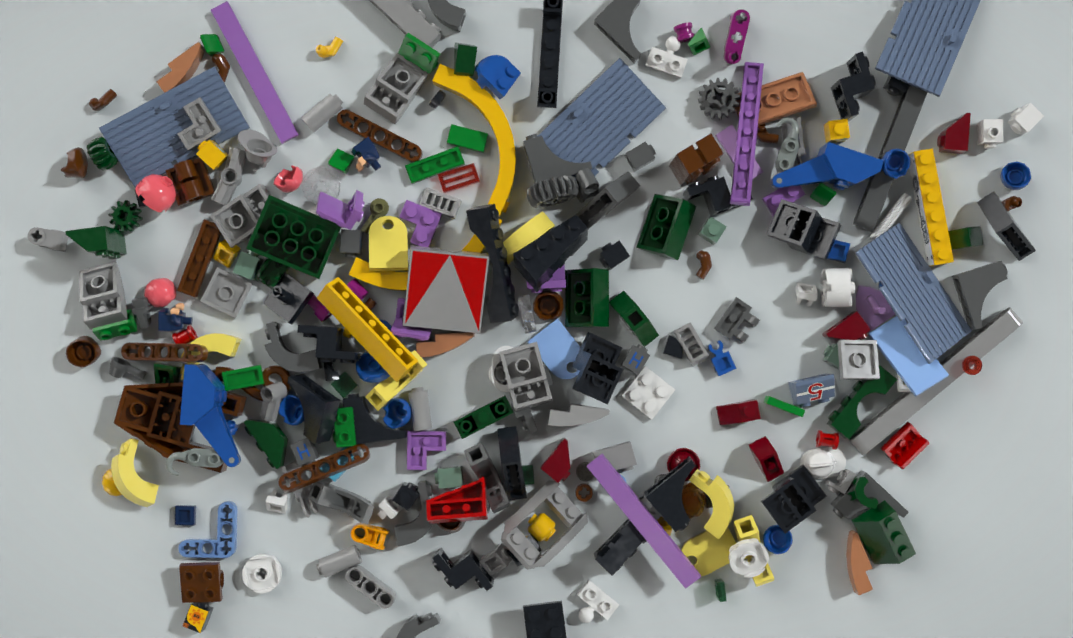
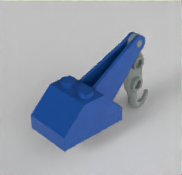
(832, 165)
(201, 406)

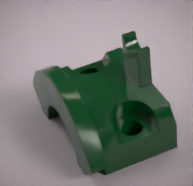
(271, 271)
(859, 483)

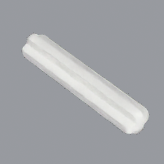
(891, 216)

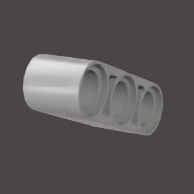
(380, 587)

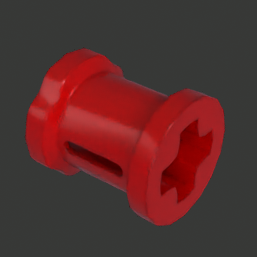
(185, 336)
(827, 440)

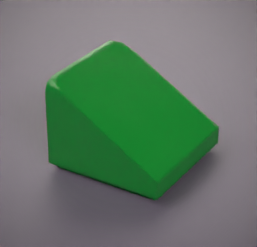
(698, 42)
(212, 44)
(341, 161)
(822, 194)

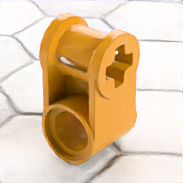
(371, 535)

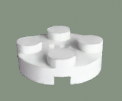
(744, 548)
(257, 583)

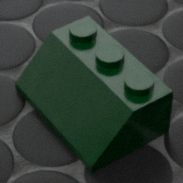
(666, 226)
(100, 240)
(587, 298)
(884, 535)

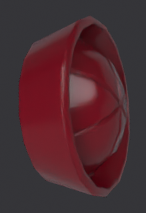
(681, 454)

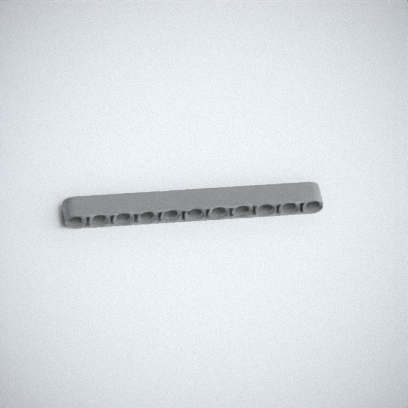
(908, 404)

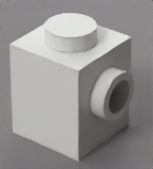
(1025, 119)
(990, 132)

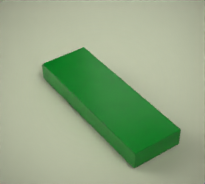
(435, 165)

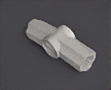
(234, 164)

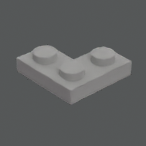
(203, 125)

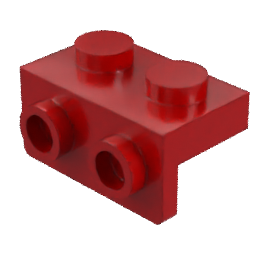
(904, 445)

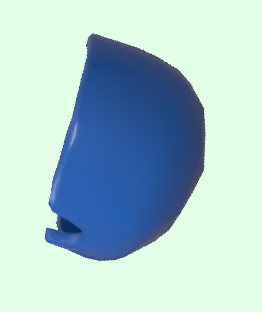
(895, 163)
(1015, 175)
(291, 410)
(397, 413)
(776, 540)

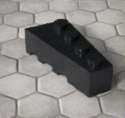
(550, 251)

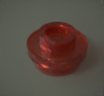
(977, 365)

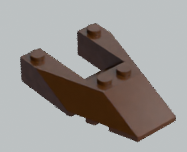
(154, 414)

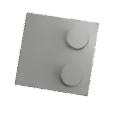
(226, 292)
(858, 360)

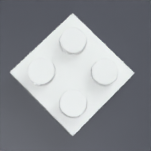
(648, 392)

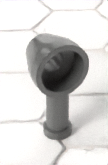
(119, 367)

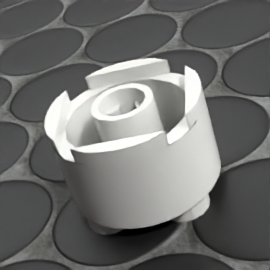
(837, 287)

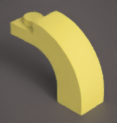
(526, 234)
(215, 342)
(389, 388)
(126, 478)
(721, 500)
(747, 529)

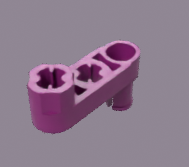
(742, 27)
(323, 313)

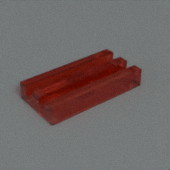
(447, 189)

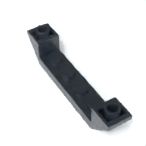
(550, 53)

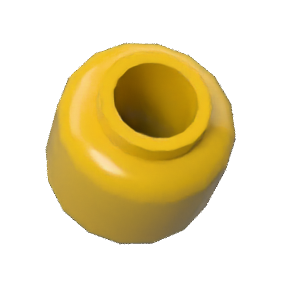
(541, 527)

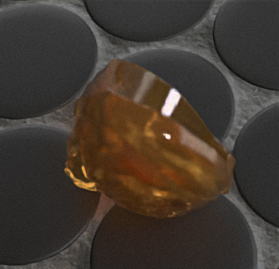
(693, 504)

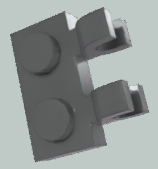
(733, 318)

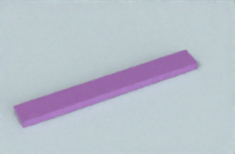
(254, 72)
(747, 134)
(643, 521)

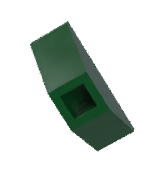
(634, 318)
(483, 417)
(269, 439)

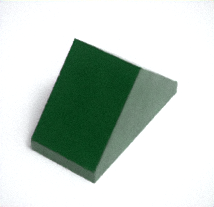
(464, 59)
(965, 237)
(166, 373)

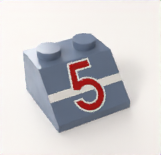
(812, 389)

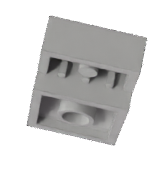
(395, 88)
(240, 215)
(102, 295)
(526, 376)
(576, 415)

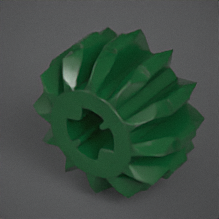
(101, 154)
(131, 218)

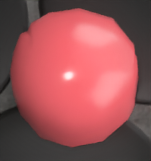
(289, 180)
(160, 292)

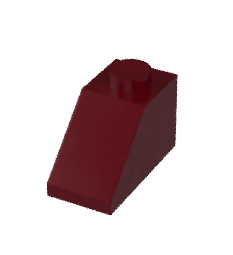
(956, 136)
(849, 328)
(738, 412)
(766, 458)
(558, 462)

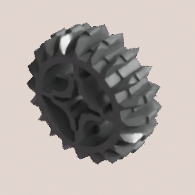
(552, 191)

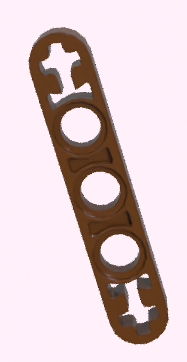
(372, 129)
(171, 356)
(314, 468)

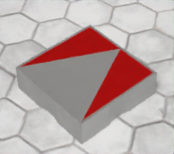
(445, 289)

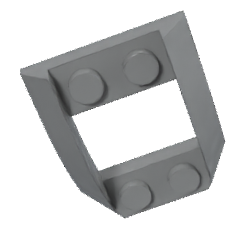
(562, 507)

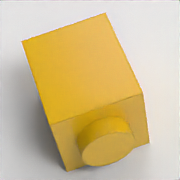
(836, 131)
(212, 154)

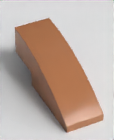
(182, 67)
(443, 343)
(857, 564)

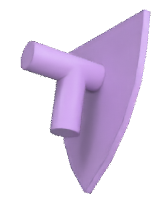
(872, 306)

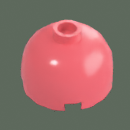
(157, 192)

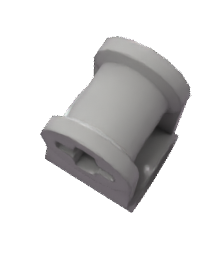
(50, 239)

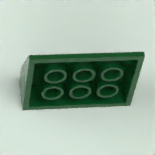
(293, 237)

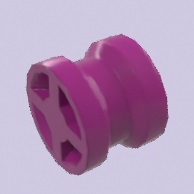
(684, 32)

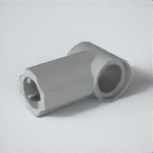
(271, 398)

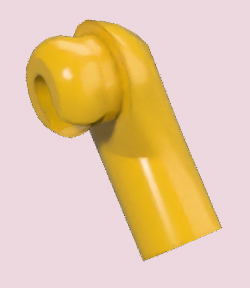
(329, 50)

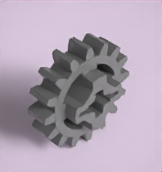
(711, 102)

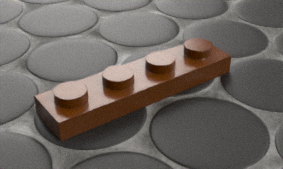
(199, 259)

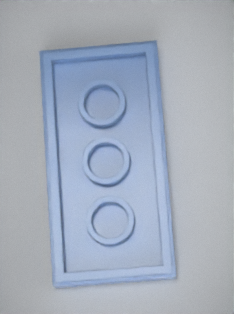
(906, 357)

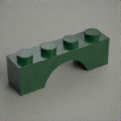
(845, 418)

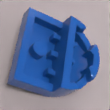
(496, 74)

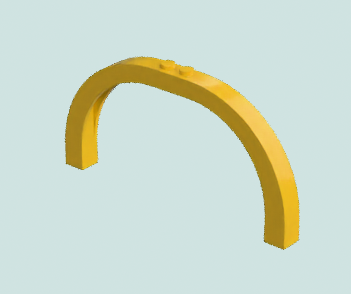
(490, 109)

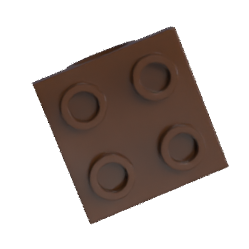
(190, 181)
(201, 582)

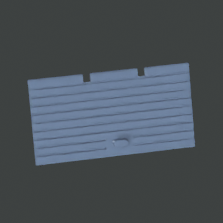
(927, 42)
(602, 118)
(148, 137)
(913, 292)

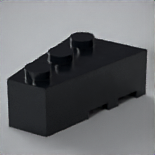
(619, 547)

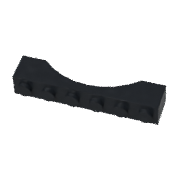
(485, 225)

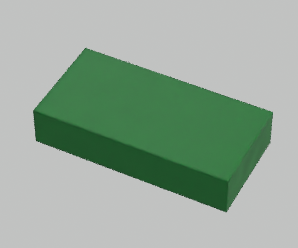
(467, 138)
(243, 377)
(784, 406)

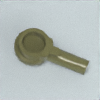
(378, 209)

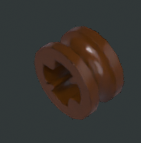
(588, 496)

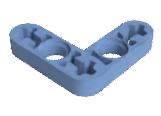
(218, 543)

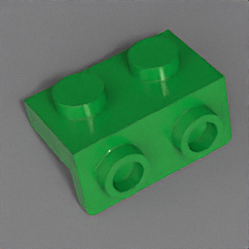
(419, 53)
(118, 328)
(344, 428)

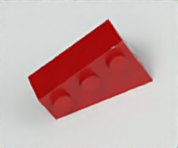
(459, 505)

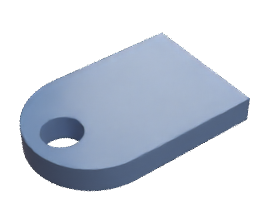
(557, 349)

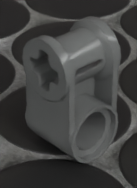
(587, 184)

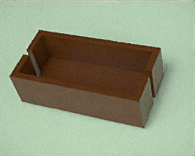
(692, 162)

